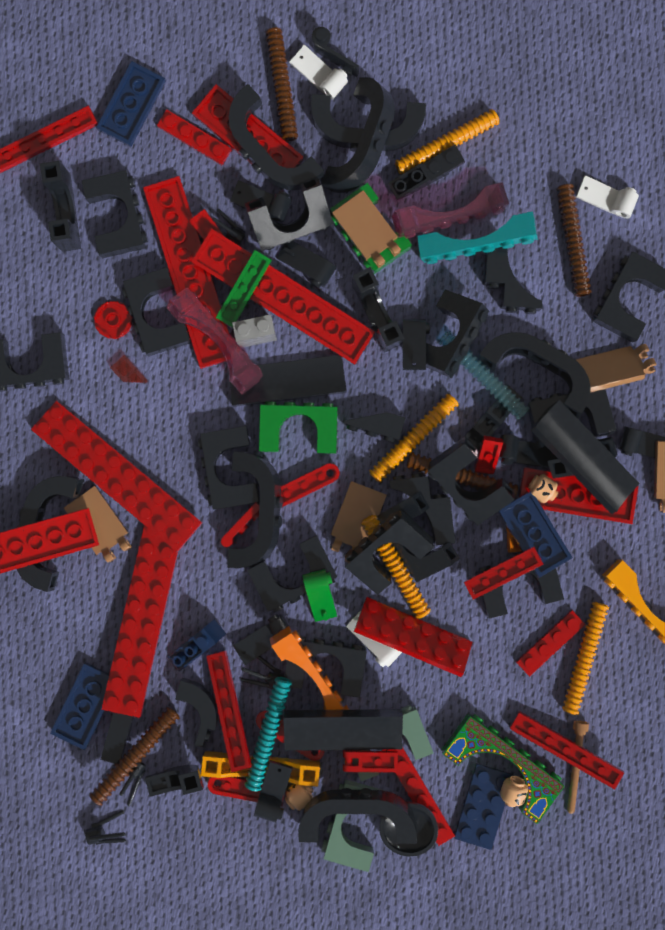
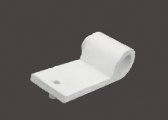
(318, 73)
(607, 198)
(385, 654)

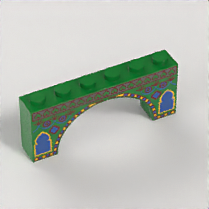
(475, 737)

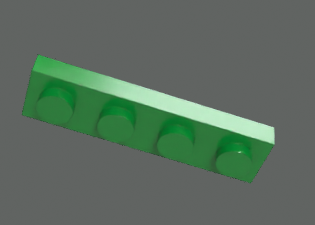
(244, 288)

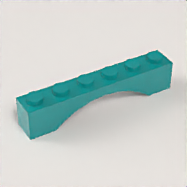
(517, 230)

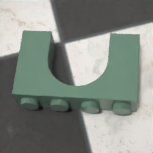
(415, 734)
(339, 847)

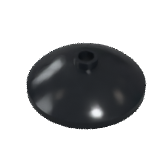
(426, 837)

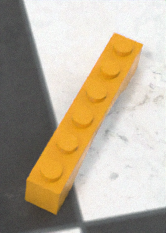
(625, 582)
(303, 771)

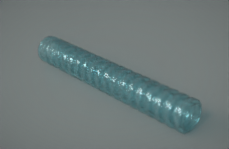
(489, 381)

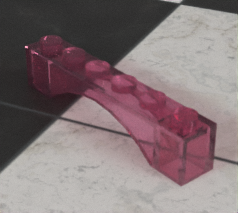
(414, 219)
(190, 311)

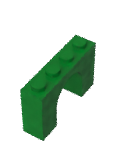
(403, 243)
(273, 416)

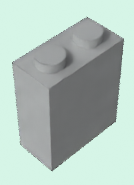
(254, 331)

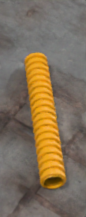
(456, 137)
(414, 437)
(399, 572)
(585, 658)

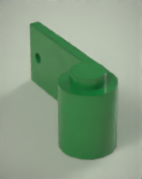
(319, 594)

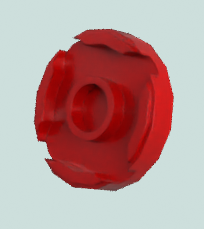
(112, 325)

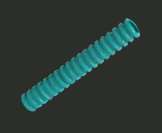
(268, 733)

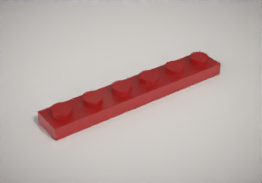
(46, 138)
(229, 711)
(567, 750)
(420, 794)

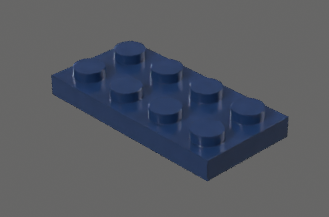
(131, 104)
(533, 528)
(82, 707)
(482, 807)

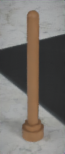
(580, 729)

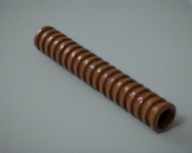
(281, 83)
(573, 239)
(463, 476)
(134, 756)

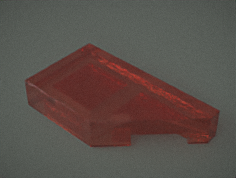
(127, 371)

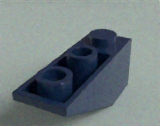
(197, 645)

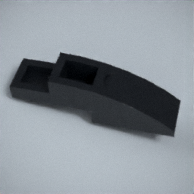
(426, 173)

